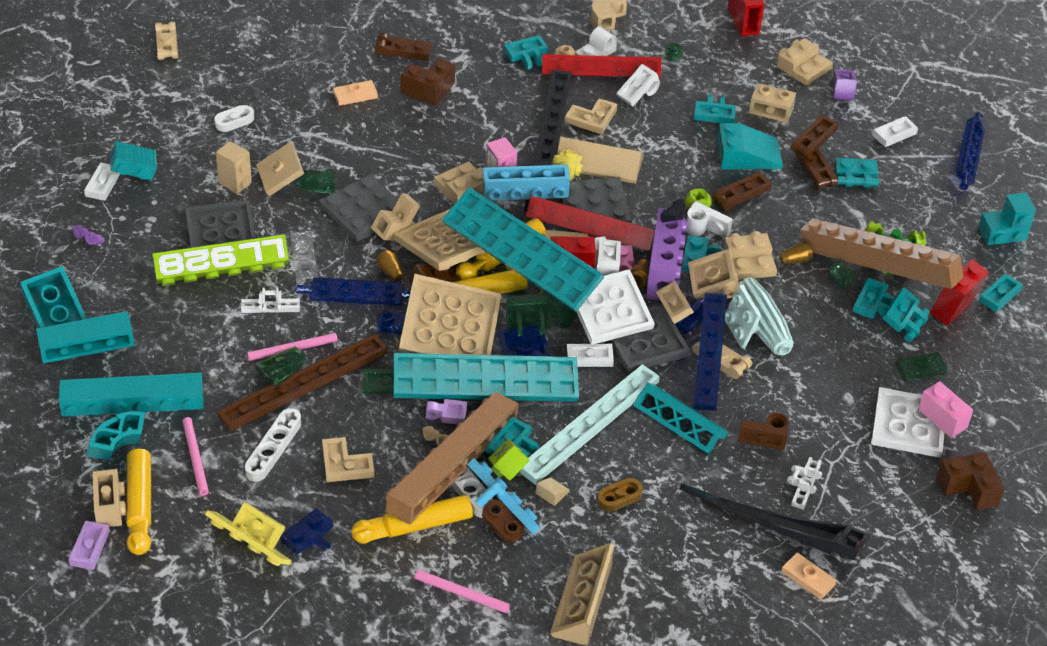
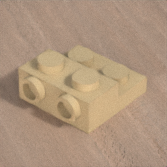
(803, 61)
(458, 180)
(751, 255)
(714, 275)

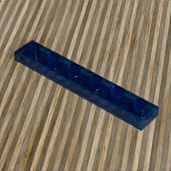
(710, 352)

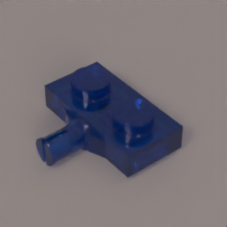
(308, 532)

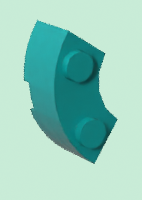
(115, 433)

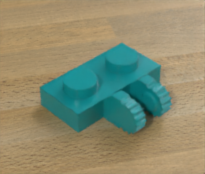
(525, 49)
(714, 112)
(697, 248)
(873, 299)
(518, 433)

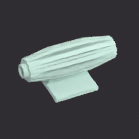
(755, 311)

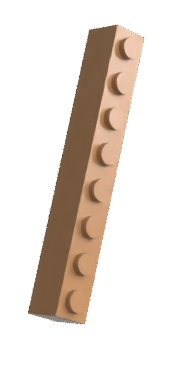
(883, 253)
(449, 459)

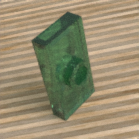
(921, 366)

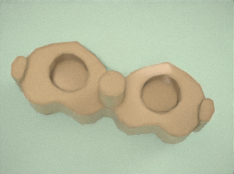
(432, 434)

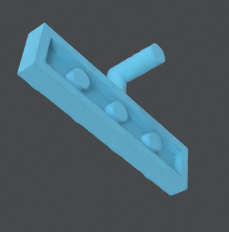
(497, 487)

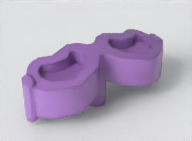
(90, 237)

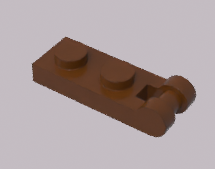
(403, 47)
(815, 136)
(816, 168)
(741, 191)

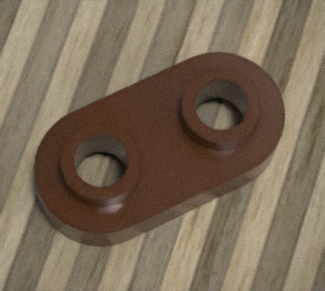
(500, 522)

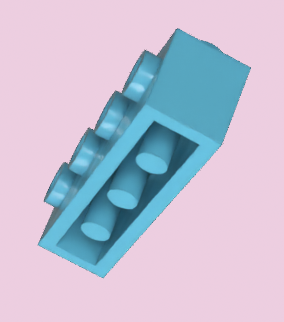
(526, 181)

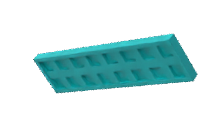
(523, 249)
(482, 375)

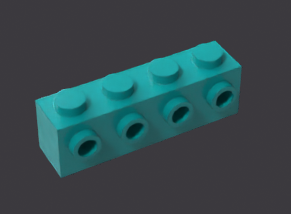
(88, 335)

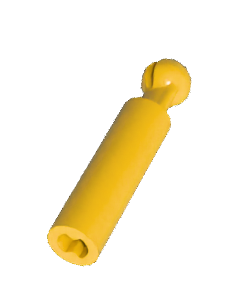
(487, 262)
(499, 282)
(138, 500)
(435, 515)

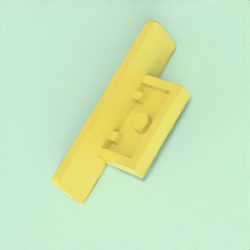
(254, 528)

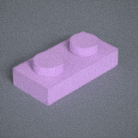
(89, 545)

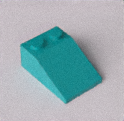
(747, 148)
(51, 298)

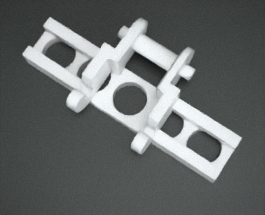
(281, 305)
(802, 483)

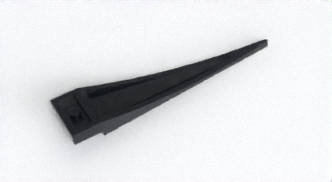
(820, 535)

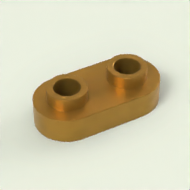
(618, 494)

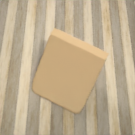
(551, 490)

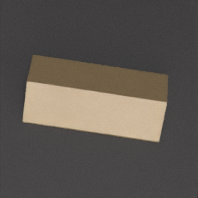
(605, 160)
(583, 595)

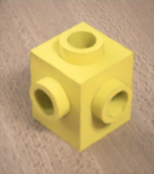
(569, 158)

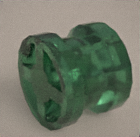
(841, 273)

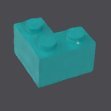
(1010, 223)

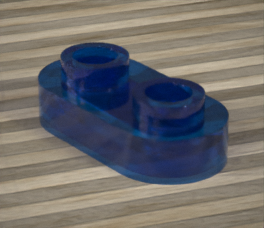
(391, 321)

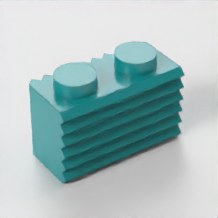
(133, 160)

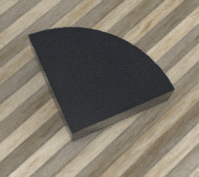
(674, 212)

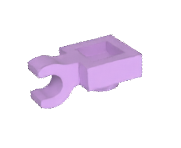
(451, 411)

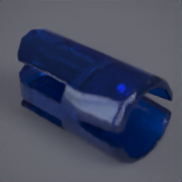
(694, 319)

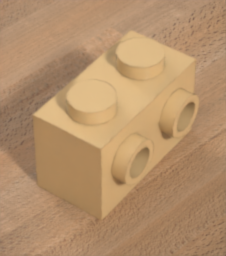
(772, 103)
(233, 167)
(107, 497)

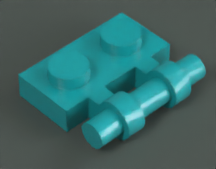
(857, 172)
(900, 311)

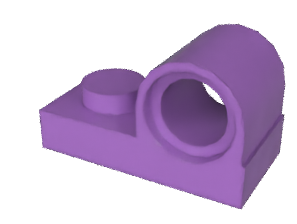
(844, 84)

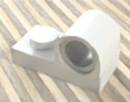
(600, 44)
(640, 83)
(703, 218)
(608, 256)

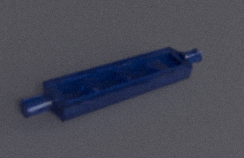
(970, 151)
(355, 291)

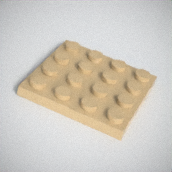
(436, 243)
(449, 318)

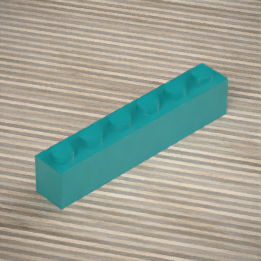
(131, 393)

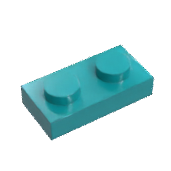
(1000, 292)

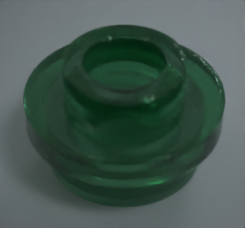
(673, 51)

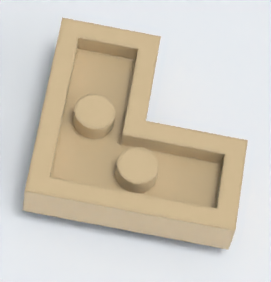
(592, 120)
(341, 466)

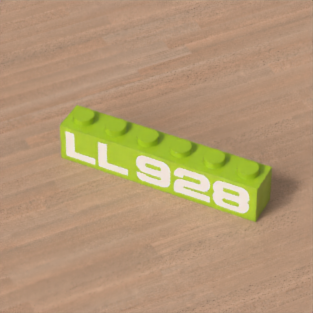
(220, 259)

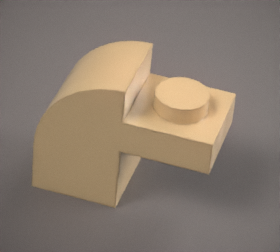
(605, 13)
(399, 218)

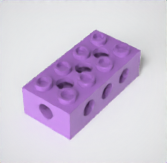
(665, 255)

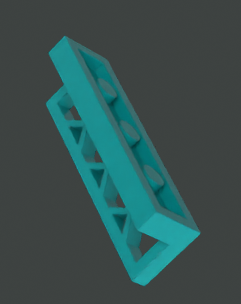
(687, 412)

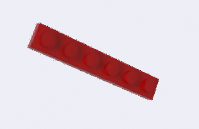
(598, 65)
(590, 223)

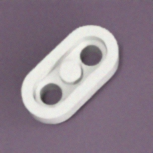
(234, 118)

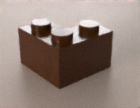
(428, 84)
(972, 475)

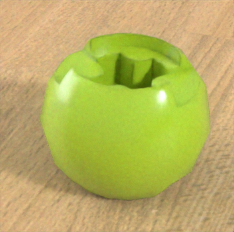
(697, 195)

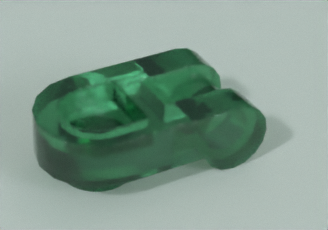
(317, 181)

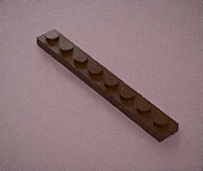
(302, 382)

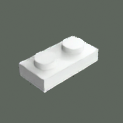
(895, 131)
(101, 182)
(591, 355)

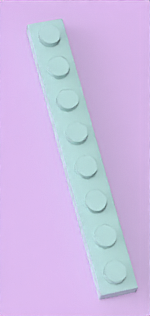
(587, 424)

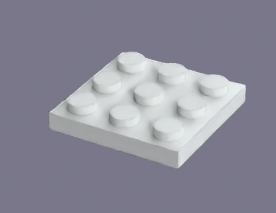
(615, 309)
(903, 426)

